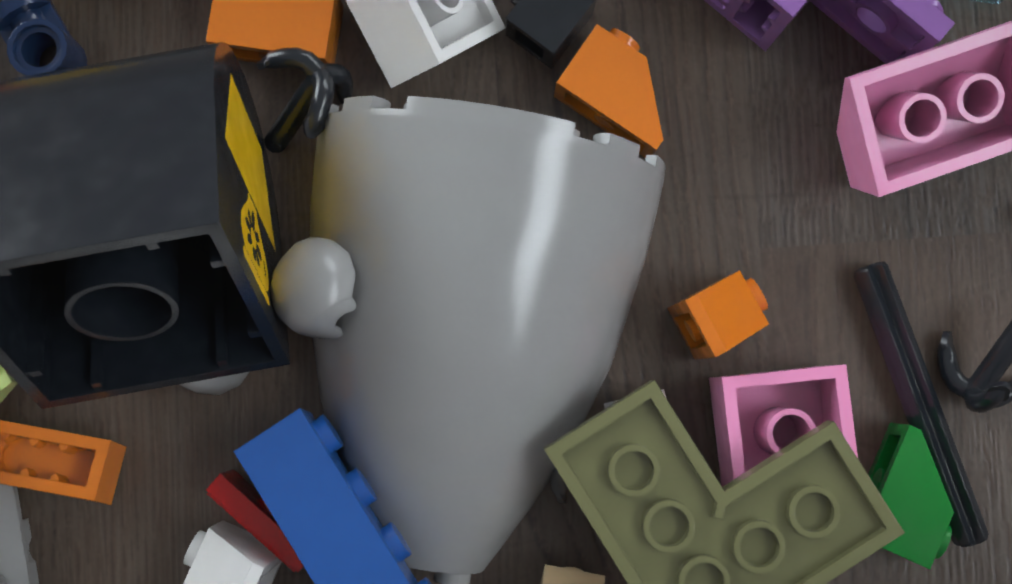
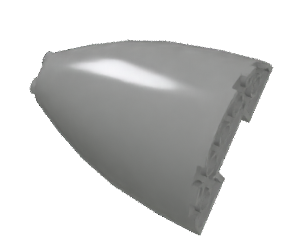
(485, 308)

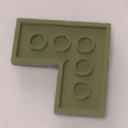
(671, 521)

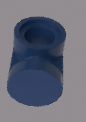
(32, 28)

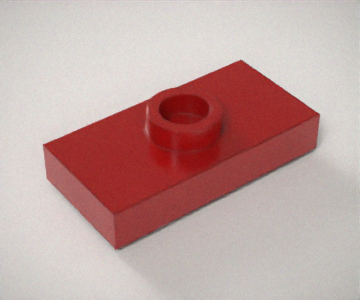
(250, 511)

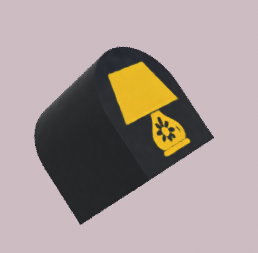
(135, 227)

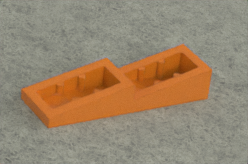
(59, 462)

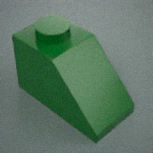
(914, 494)

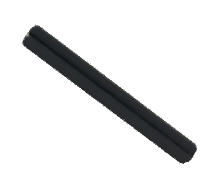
(919, 397)

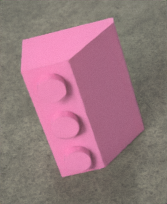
(928, 113)

